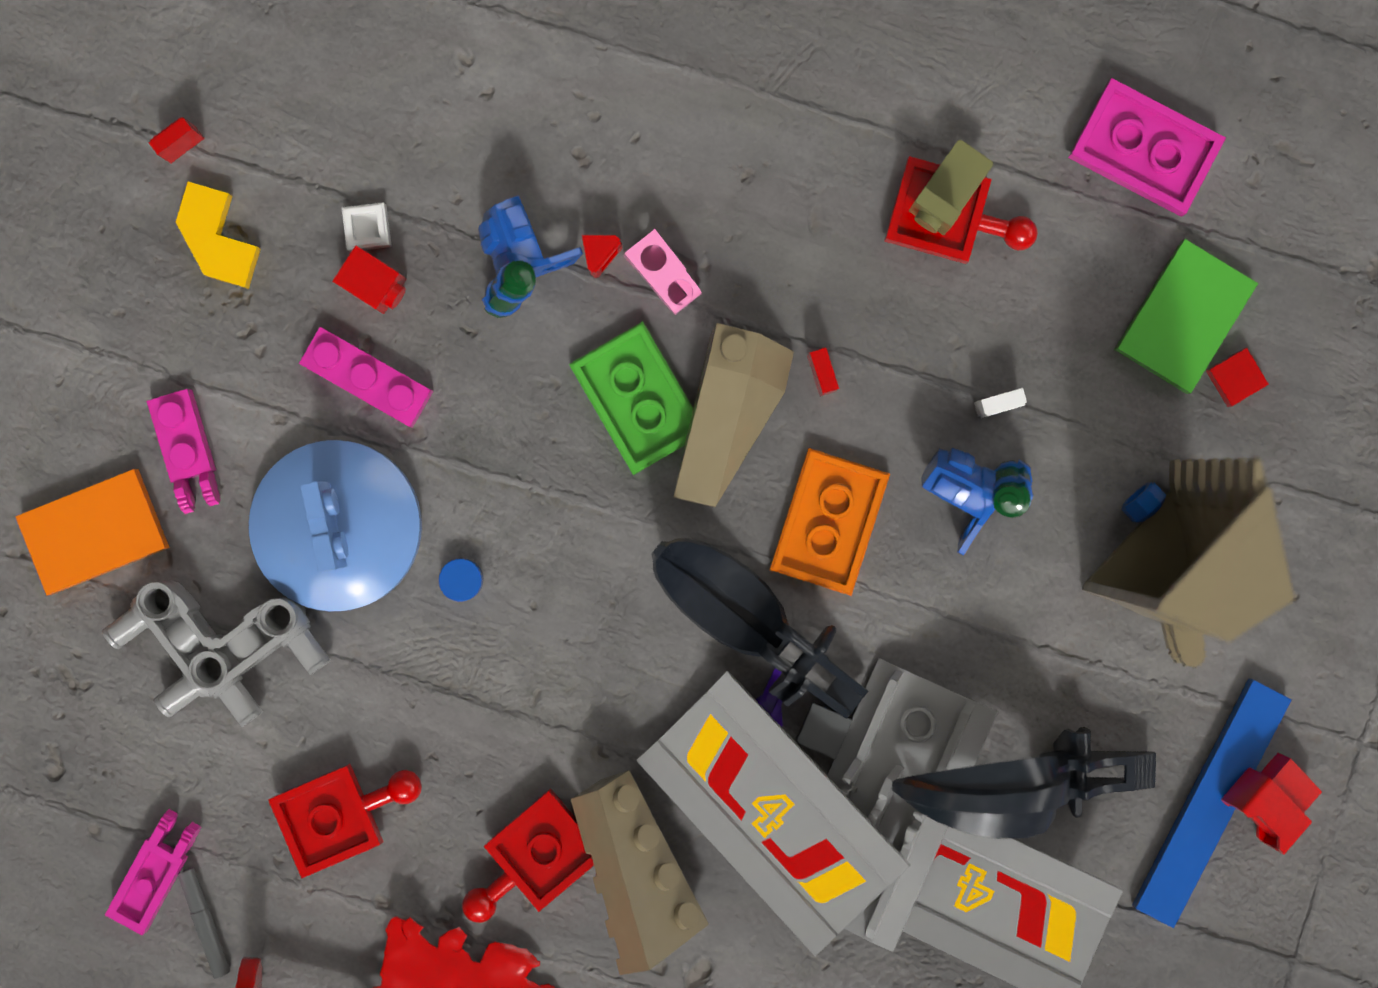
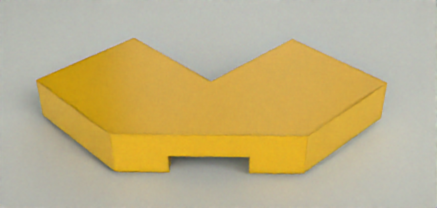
(201, 224)

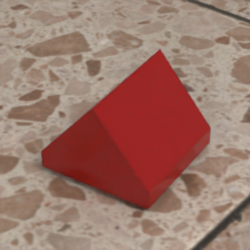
(600, 252)

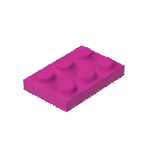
(1147, 147)

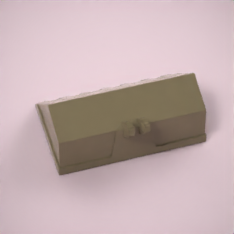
(1204, 559)

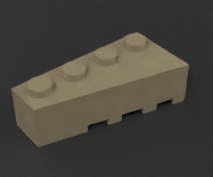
(636, 873)

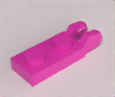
(184, 447)
(151, 876)

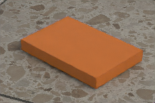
(829, 521)
(92, 532)

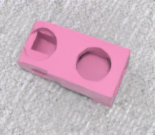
(663, 272)

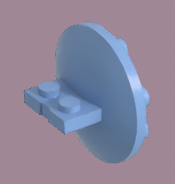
(335, 525)

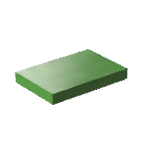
(1186, 316)
(636, 397)

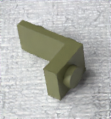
(950, 188)

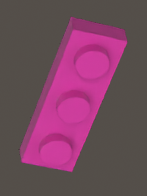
(366, 377)

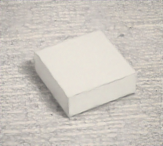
(366, 226)
(1000, 403)

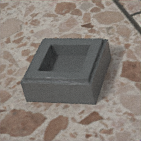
(823, 730)

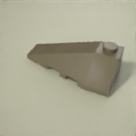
(734, 399)

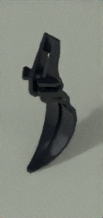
(747, 616)
(1024, 794)

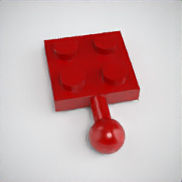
(958, 242)
(333, 818)
(538, 854)

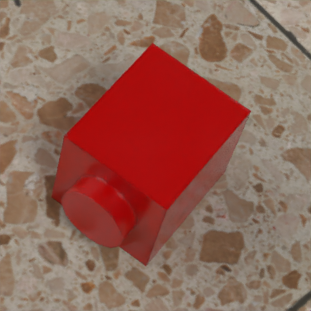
(371, 280)

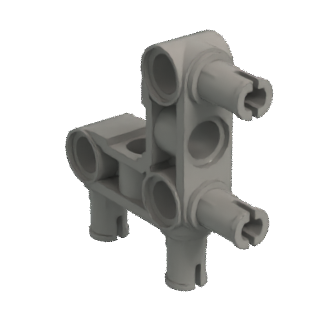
(193, 642)

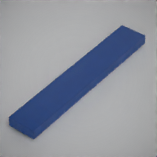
(1204, 813)

